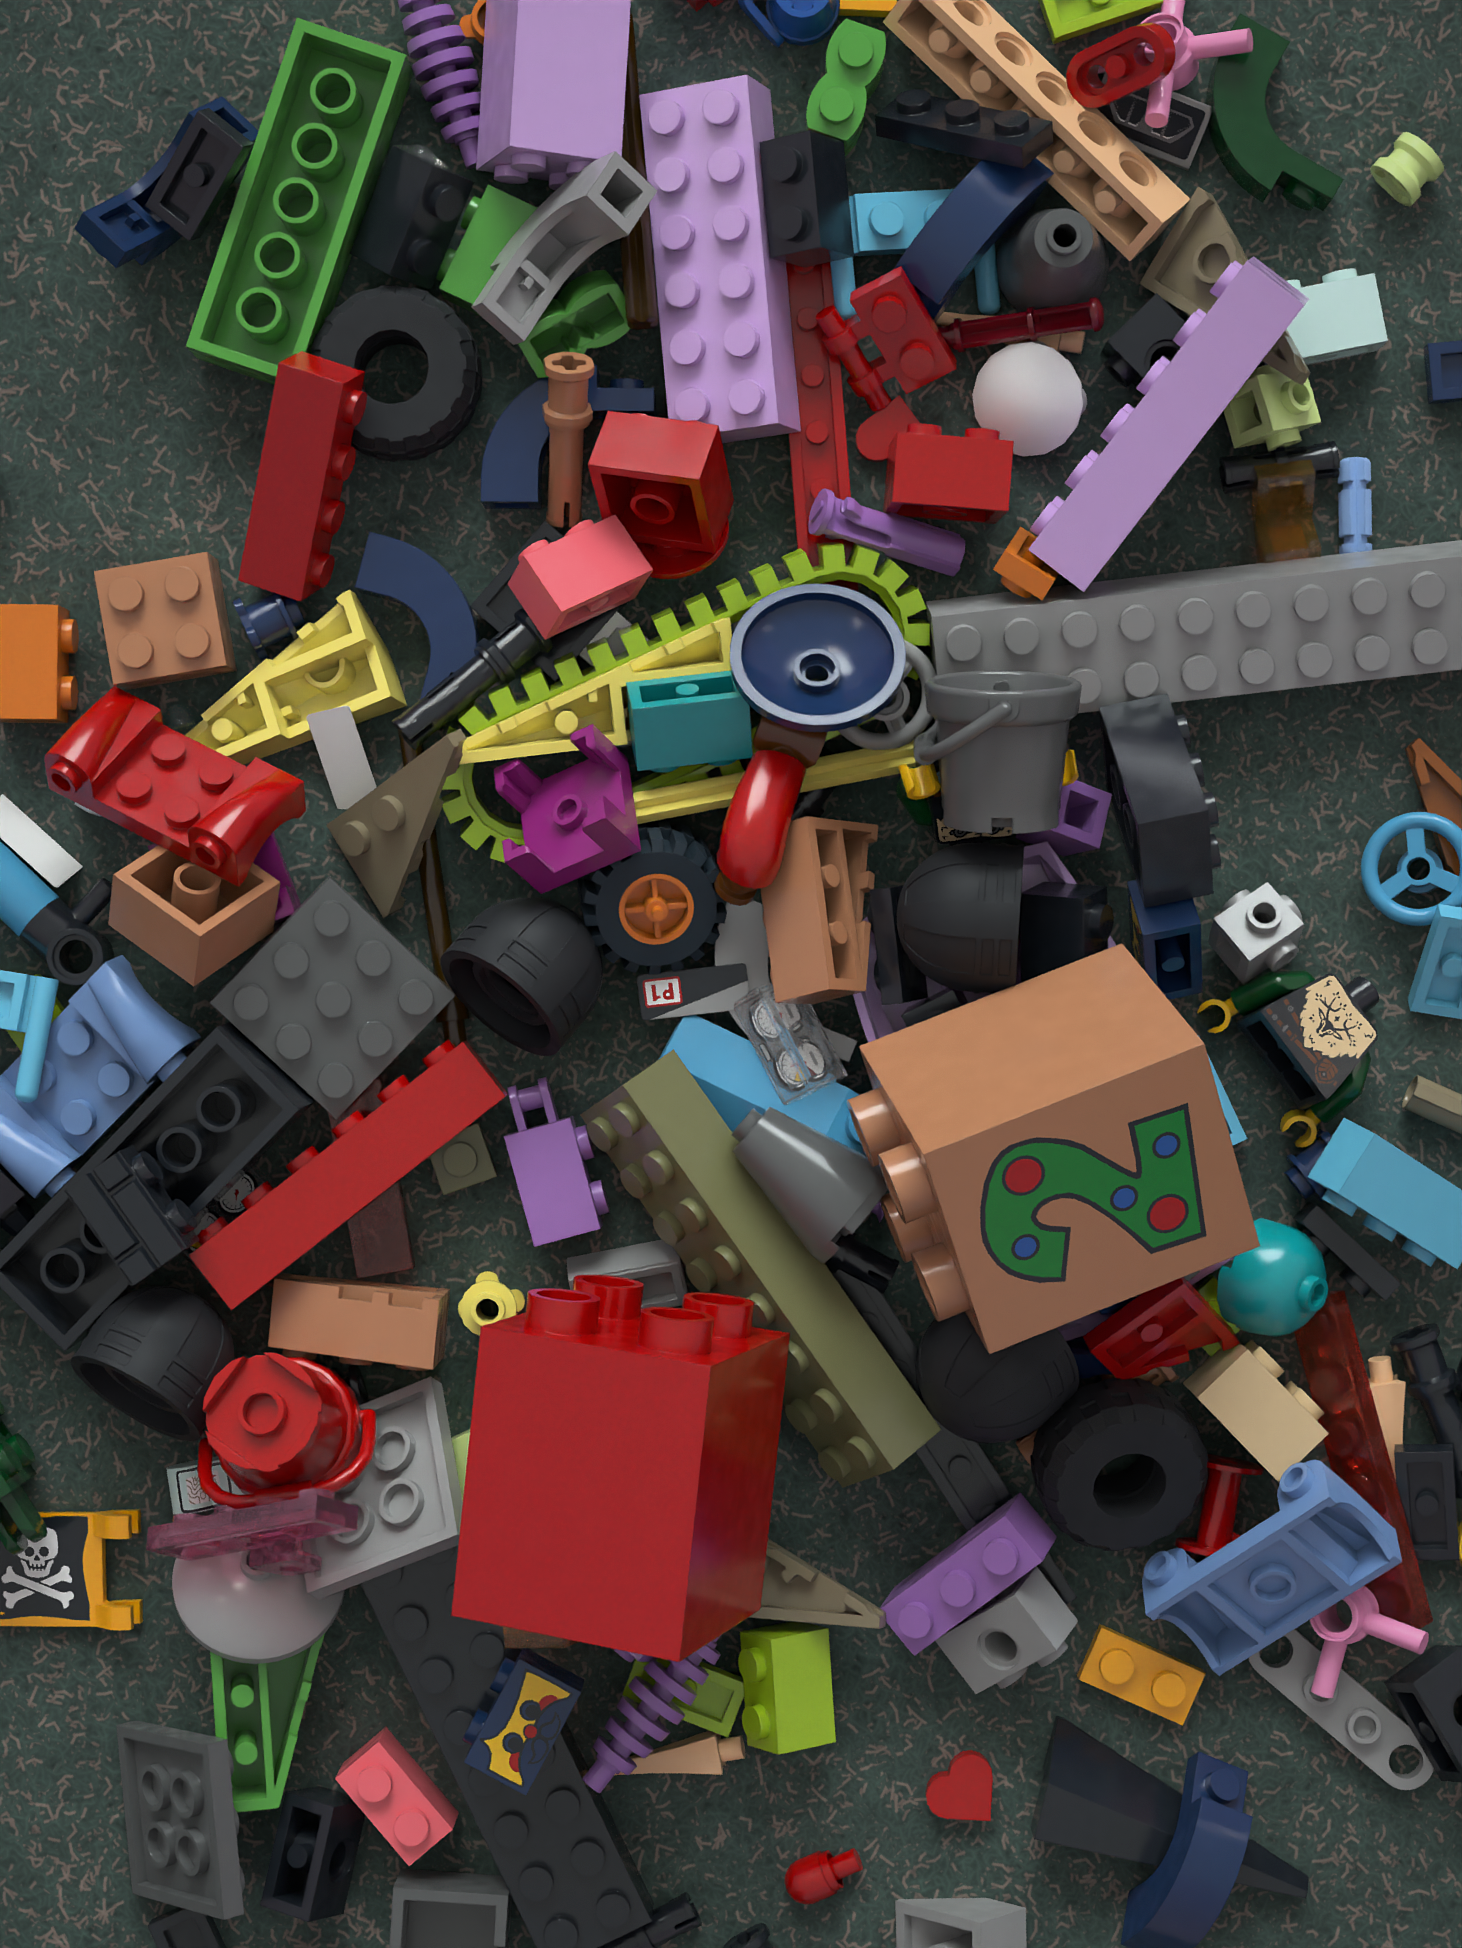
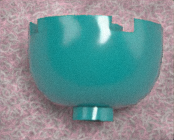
(1273, 1285)

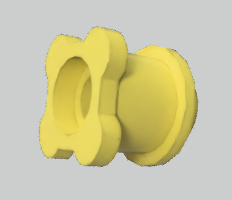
(488, 1287)

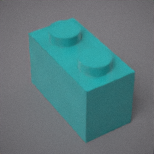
(688, 721)

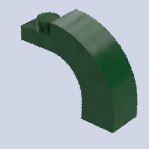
(1244, 133)

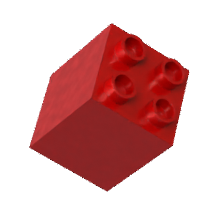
(621, 1468)

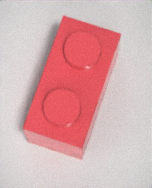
(579, 575)
(397, 1796)

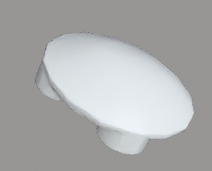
(1029, 397)

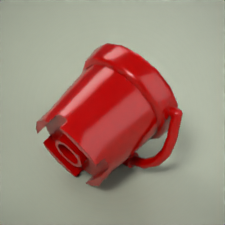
(282, 1430)

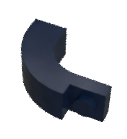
(123, 224)
(967, 226)
(521, 439)
(416, 580)
(1201, 1864)

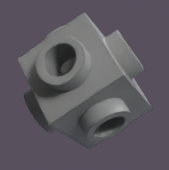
(1256, 932)

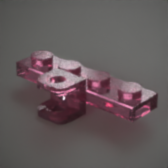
(269, 1530)

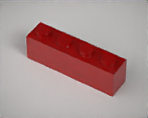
(302, 475)

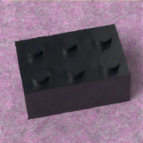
(1159, 800)

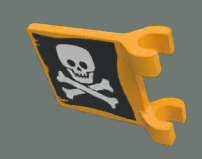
(65, 1574)

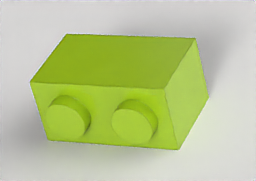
(787, 1687)

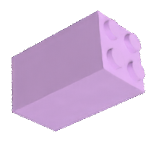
(551, 87)

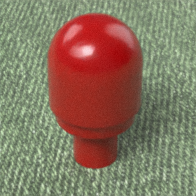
(820, 1875)

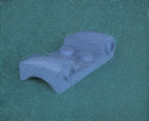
(95, 1068)
(1278, 1572)

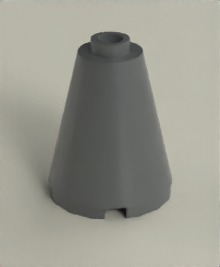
(1051, 260)
(808, 1178)

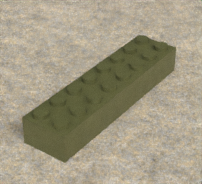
(736, 1243)

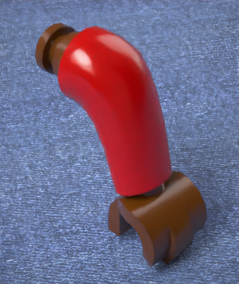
(762, 810)

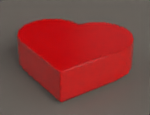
(879, 430)
(963, 1790)

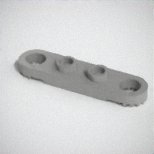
(1350, 1716)

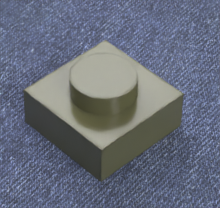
(464, 1160)

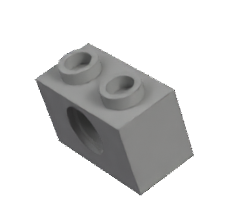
(1010, 1633)

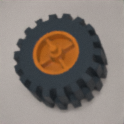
(656, 901)

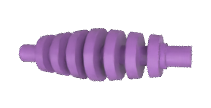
(441, 61)
(642, 1717)

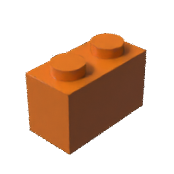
(36, 663)

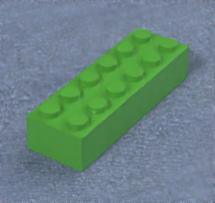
(300, 200)

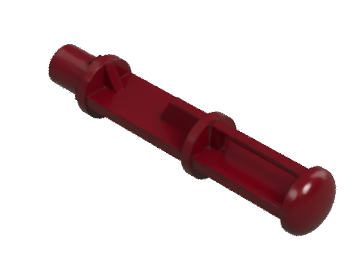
(1024, 325)

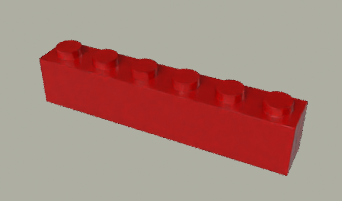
(348, 1174)

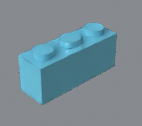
(1393, 1192)

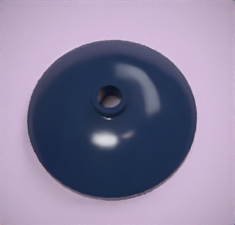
(822, 636)

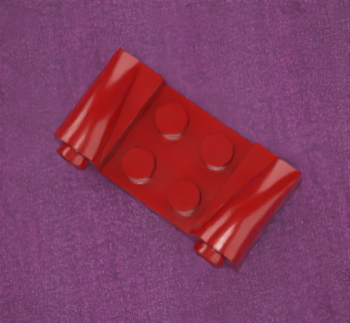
(171, 786)

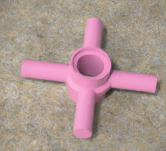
(1188, 52)
(1364, 1621)

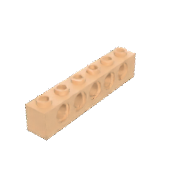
(1089, 156)

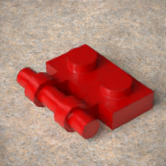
(902, 332)

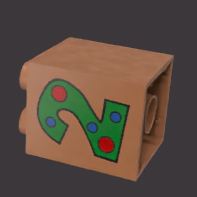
(1052, 1149)

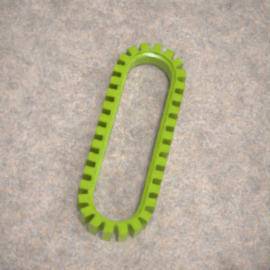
(831, 567)

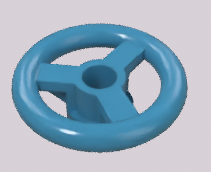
(1382, 894)

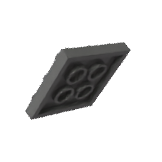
(332, 997)
(181, 1818)

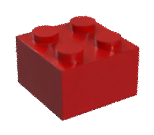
(948, 475)
(663, 479)

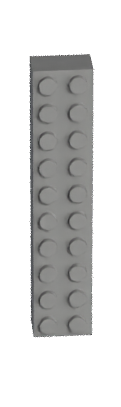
(1220, 627)

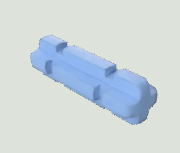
(1355, 505)

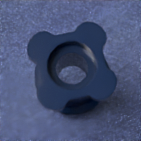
(269, 621)
(1303, 1164)

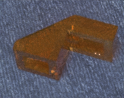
(1284, 511)

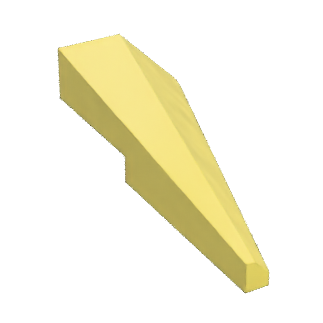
(325, 668)
(599, 700)

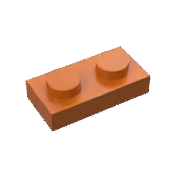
(1023, 570)

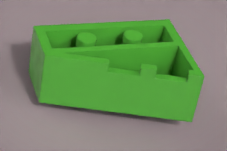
(260, 1717)

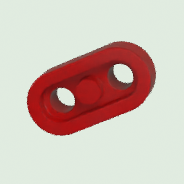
(1124, 64)

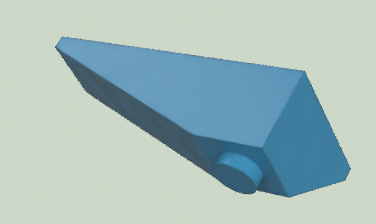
(737, 1081)

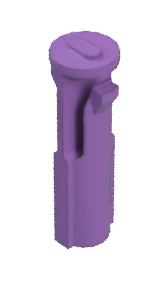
(889, 533)

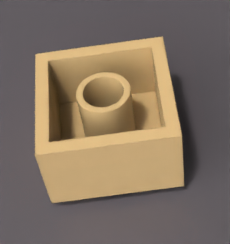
(1267, 1418)

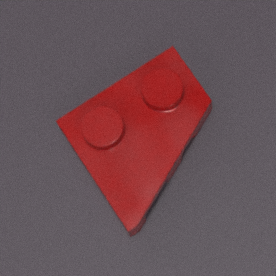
(1158, 1331)

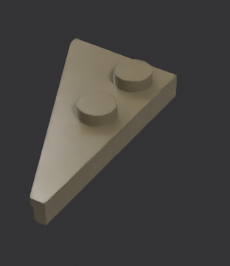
(1194, 260)
(390, 824)
(805, 1594)

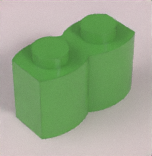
(850, 79)
(583, 316)

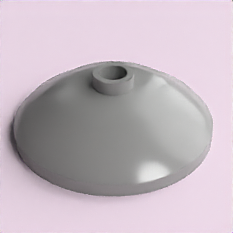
(249, 1611)

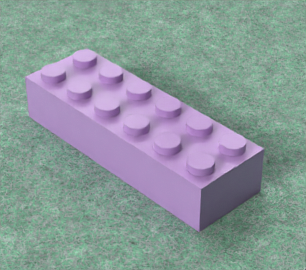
(715, 280)
(1168, 423)

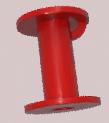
(1219, 1505)

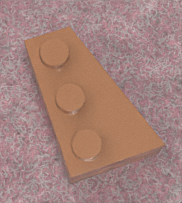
(817, 911)
(359, 1321)

